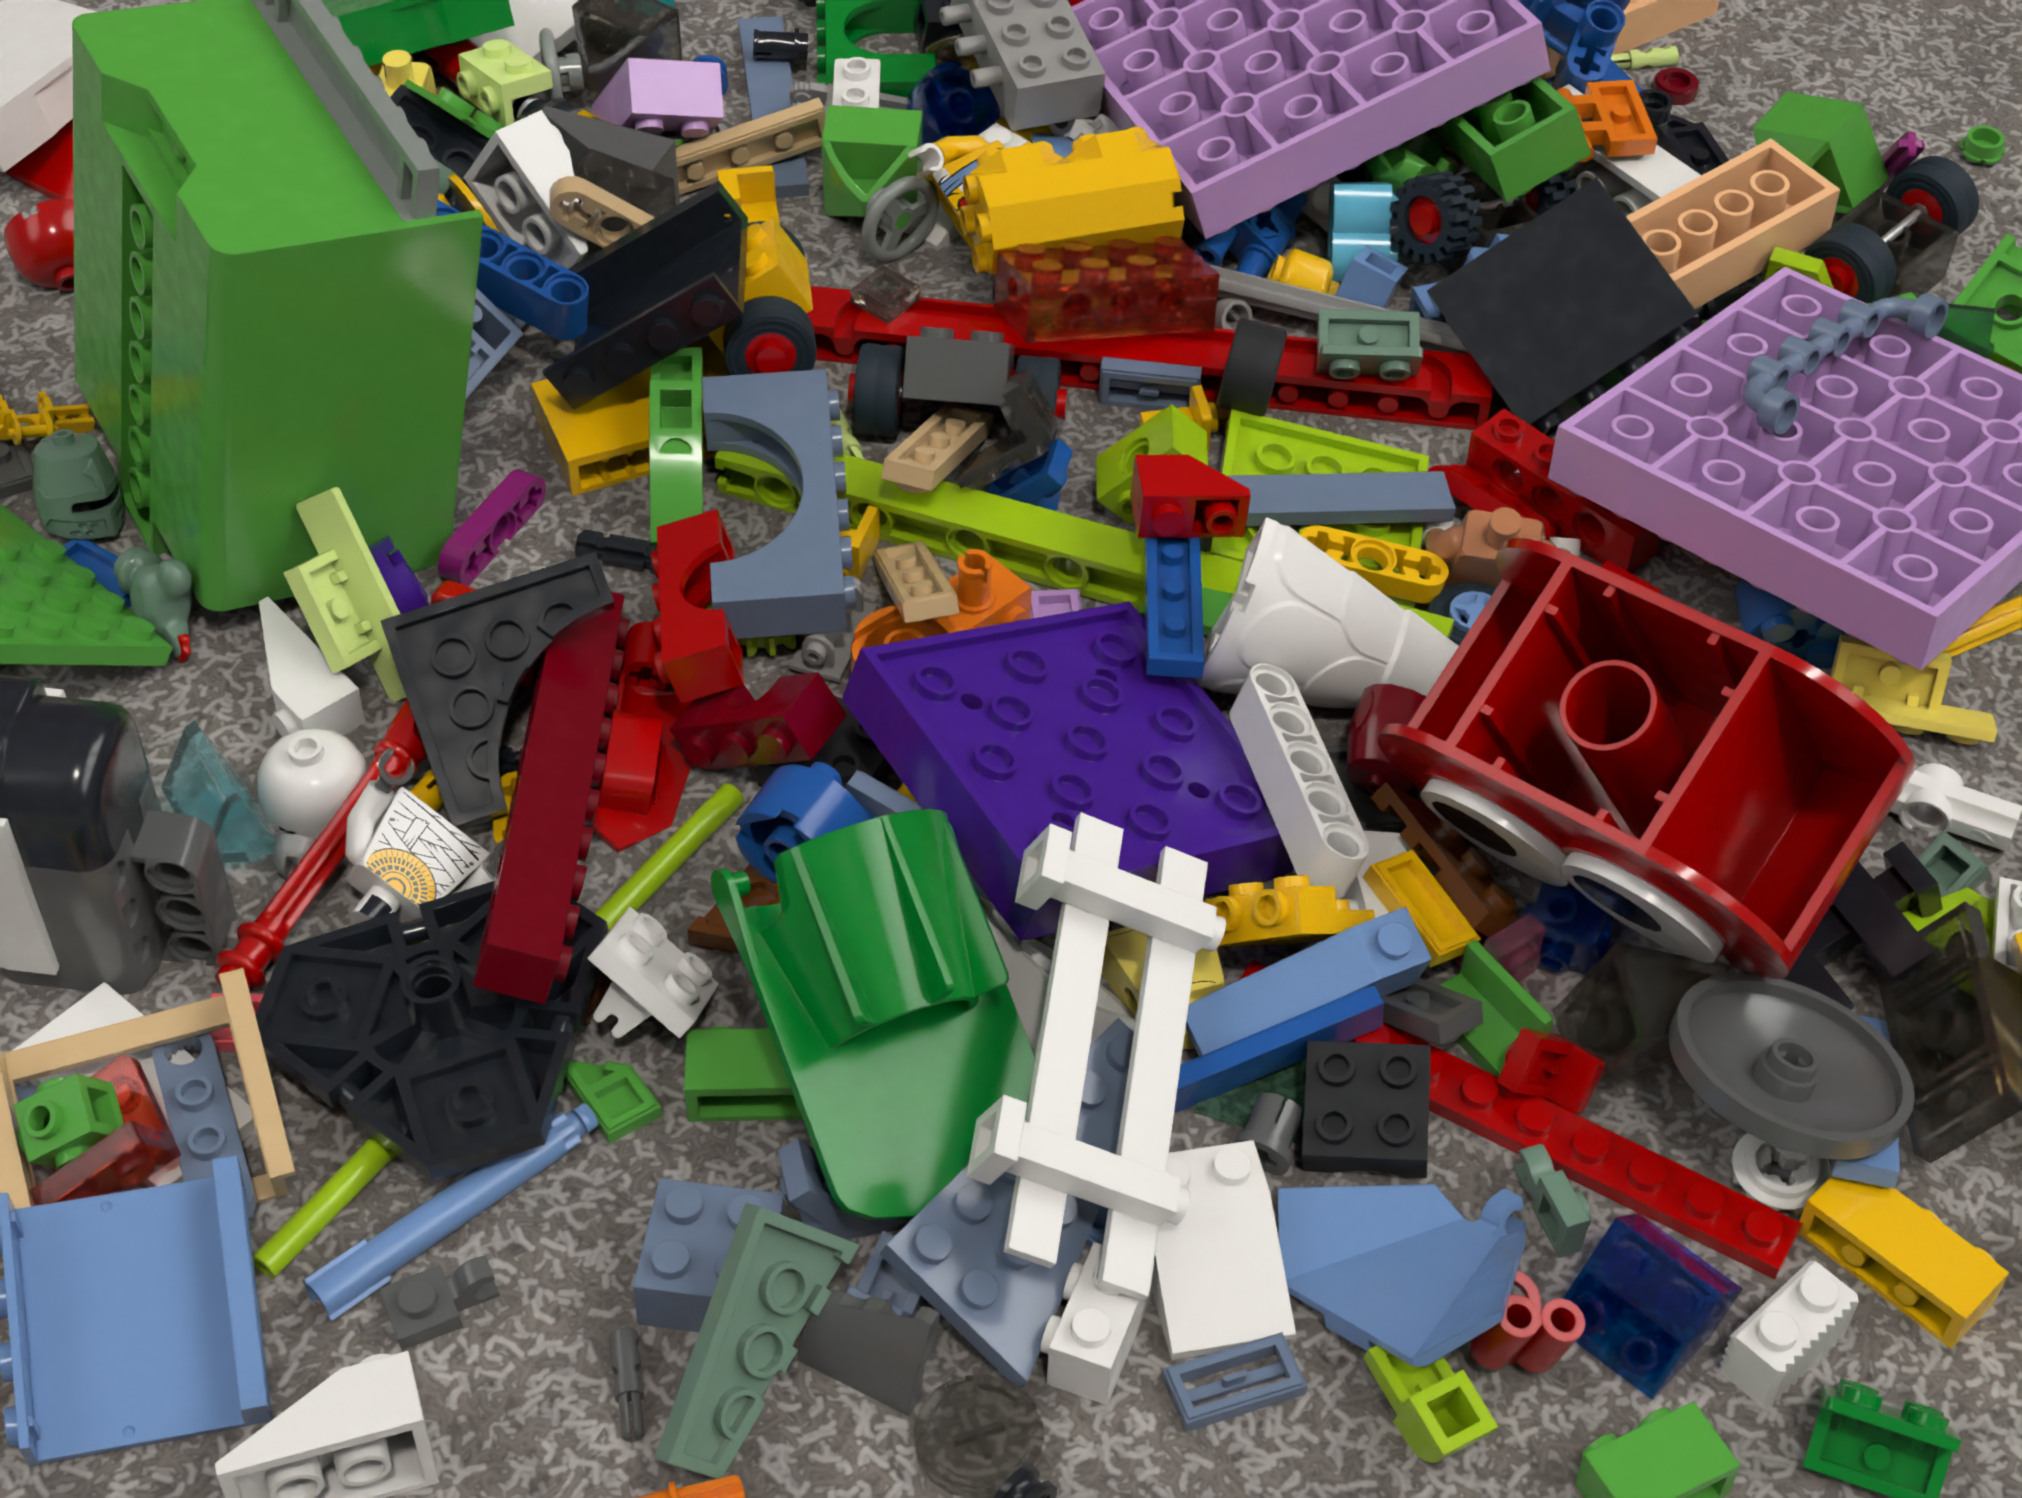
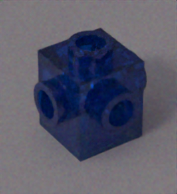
(1575, 929)

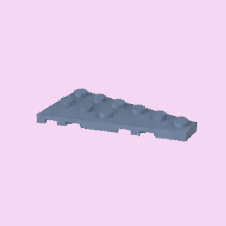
(959, 1237)

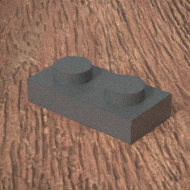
(1432, 1012)

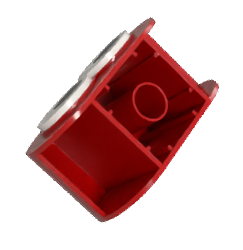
(1652, 761)

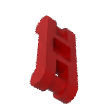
(1486, 495)

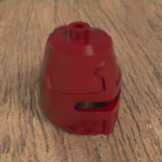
(1376, 708)

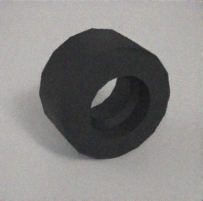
(1251, 367)

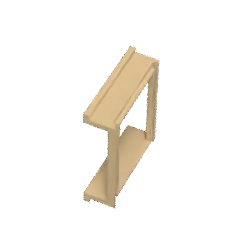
(141, 1033)

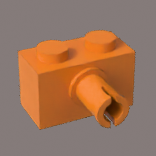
(987, 592)

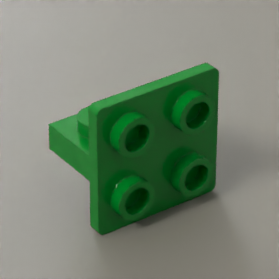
(1880, 1445)

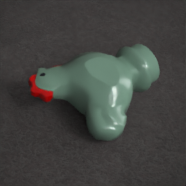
(159, 594)

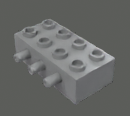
(1030, 58)

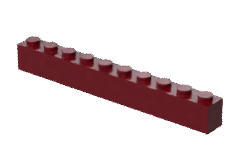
(548, 811)

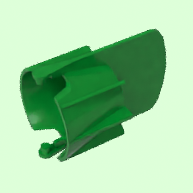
(883, 1004)

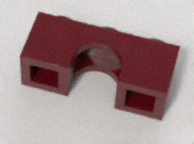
(779, 727)

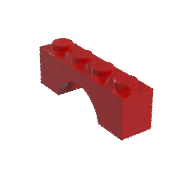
(696, 643)

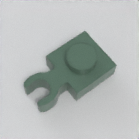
(1557, 1206)

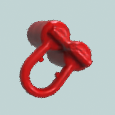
(1528, 1333)

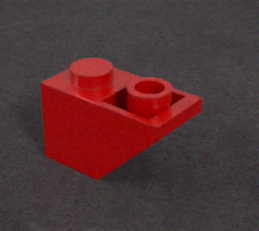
(1186, 499)

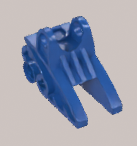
(1582, 34)

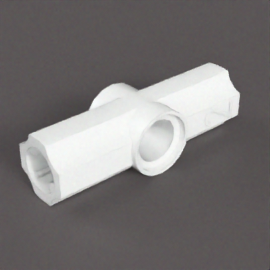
(1940, 803)

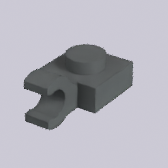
(429, 1305)

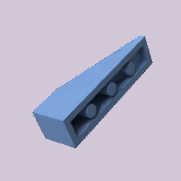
(1373, 953)

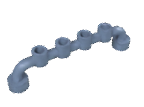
(1770, 377)

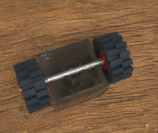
(1450, 214)

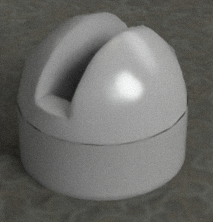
(1232, 309)
(289, 849)

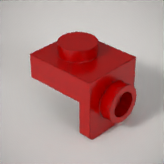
(1551, 1069)

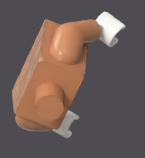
(1473, 545)

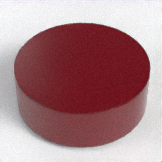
(1678, 83)

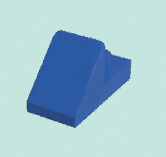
(1036, 481)

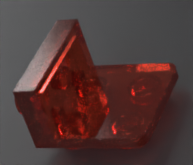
(126, 1154)

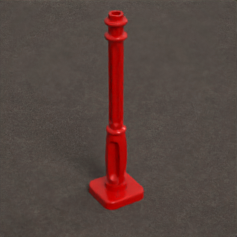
(264, 938)

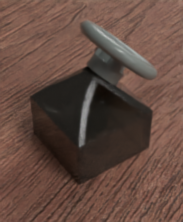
(606, 37)

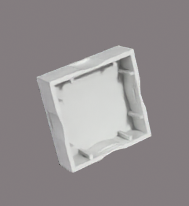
(34, 74)

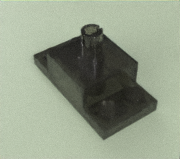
(1957, 1034)

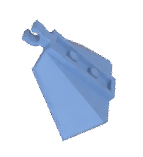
(1400, 1264)

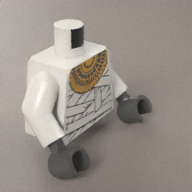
(407, 851)

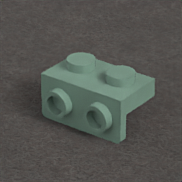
(1368, 343)

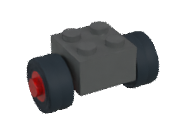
(942, 371)

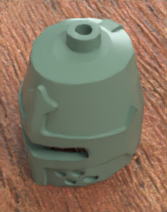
(72, 471)

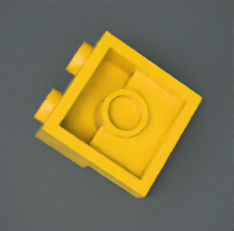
(1284, 914)

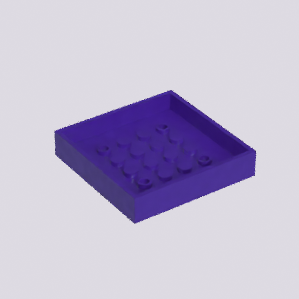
(1059, 722)

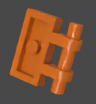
(1617, 116)

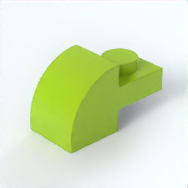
(1433, 1405)

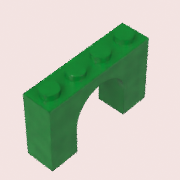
(848, 21)

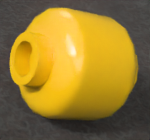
(1305, 271)

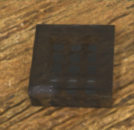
(885, 294)

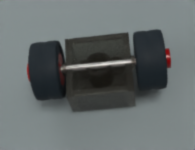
(1901, 236)

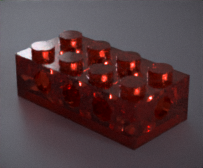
(1105, 290)

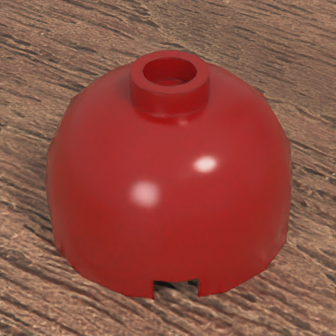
(44, 244)

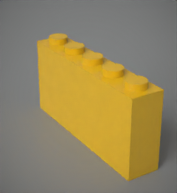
(609, 435)

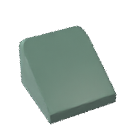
(1953, 865)

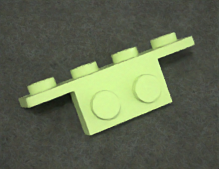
(344, 591)

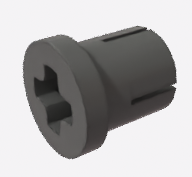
(1272, 1132)

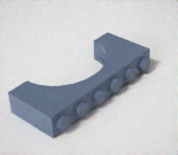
(798, 576)

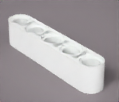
(1298, 779)

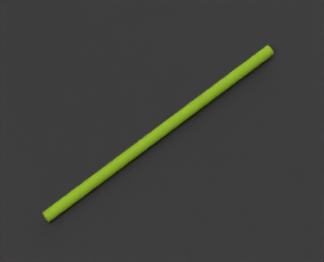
(372, 1155)

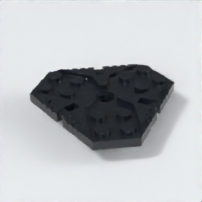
(415, 1048)

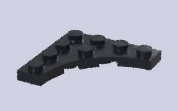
(468, 660)

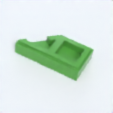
(614, 1096)

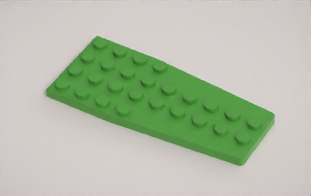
(60, 611)

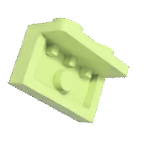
(499, 74)

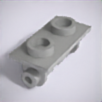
(831, 651)

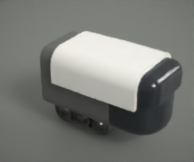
(88, 860)

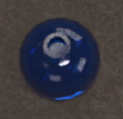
(951, 103)

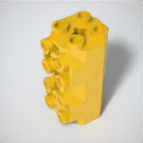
(1098, 193)

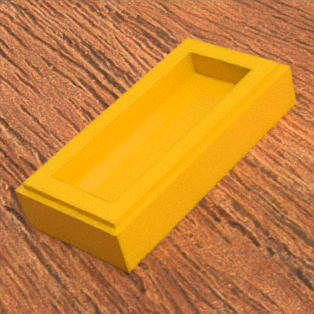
(1409, 884)

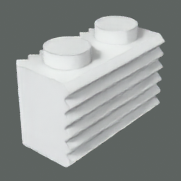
(1788, 1334)

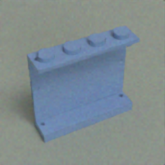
(131, 1318)

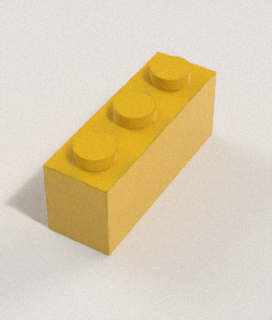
(1904, 1255)

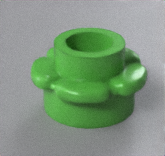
(1983, 145)

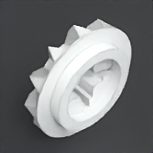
(1752, 1162)

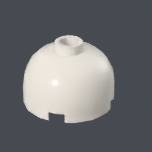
(308, 779)

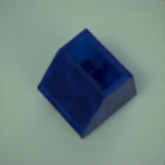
(1648, 1303)

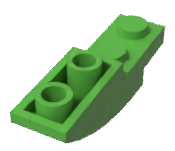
(676, 438)

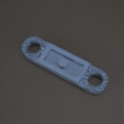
(200, 1111)

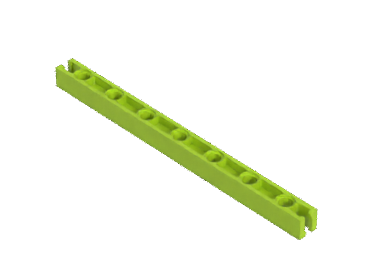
(1021, 536)

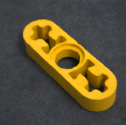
(1409, 561)

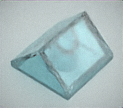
(209, 788)

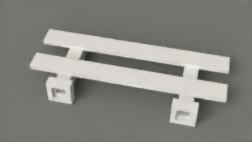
(1044, 1144)

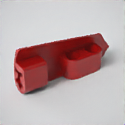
(643, 758)

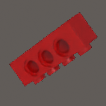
(1520, 461)

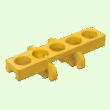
(44, 423)

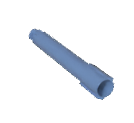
(371, 1262)

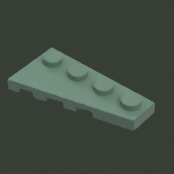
(760, 1303)

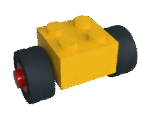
(777, 295)

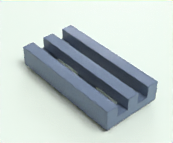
(1148, 380)
(1240, 1403)

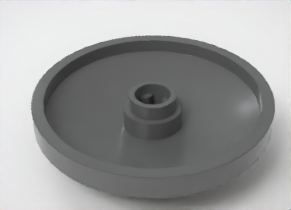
(1791, 1066)

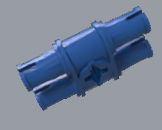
(1256, 239)

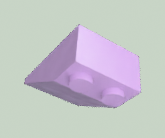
(663, 97)

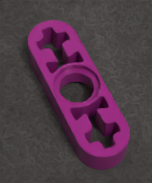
(489, 525)

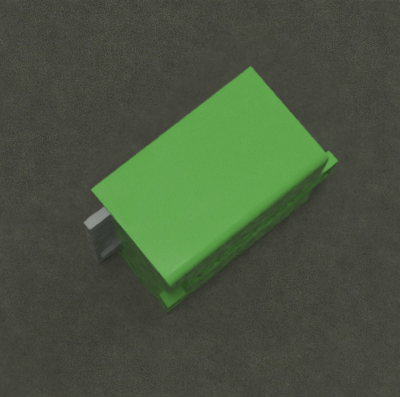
(263, 289)

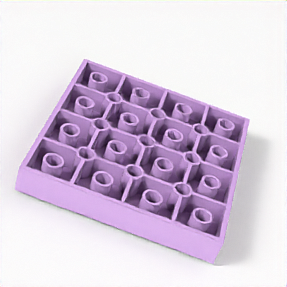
(1297, 89)
(1874, 509)

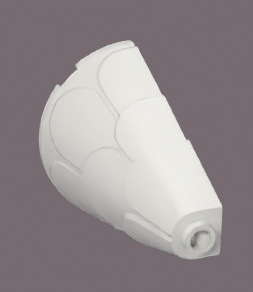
(1318, 626)

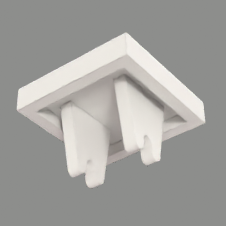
(649, 977)

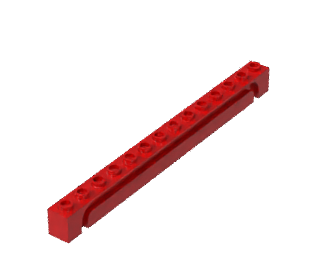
(1444, 393)

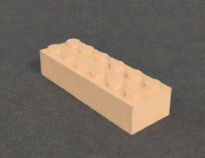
(1733, 217)

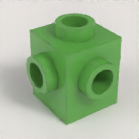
(66, 1119)

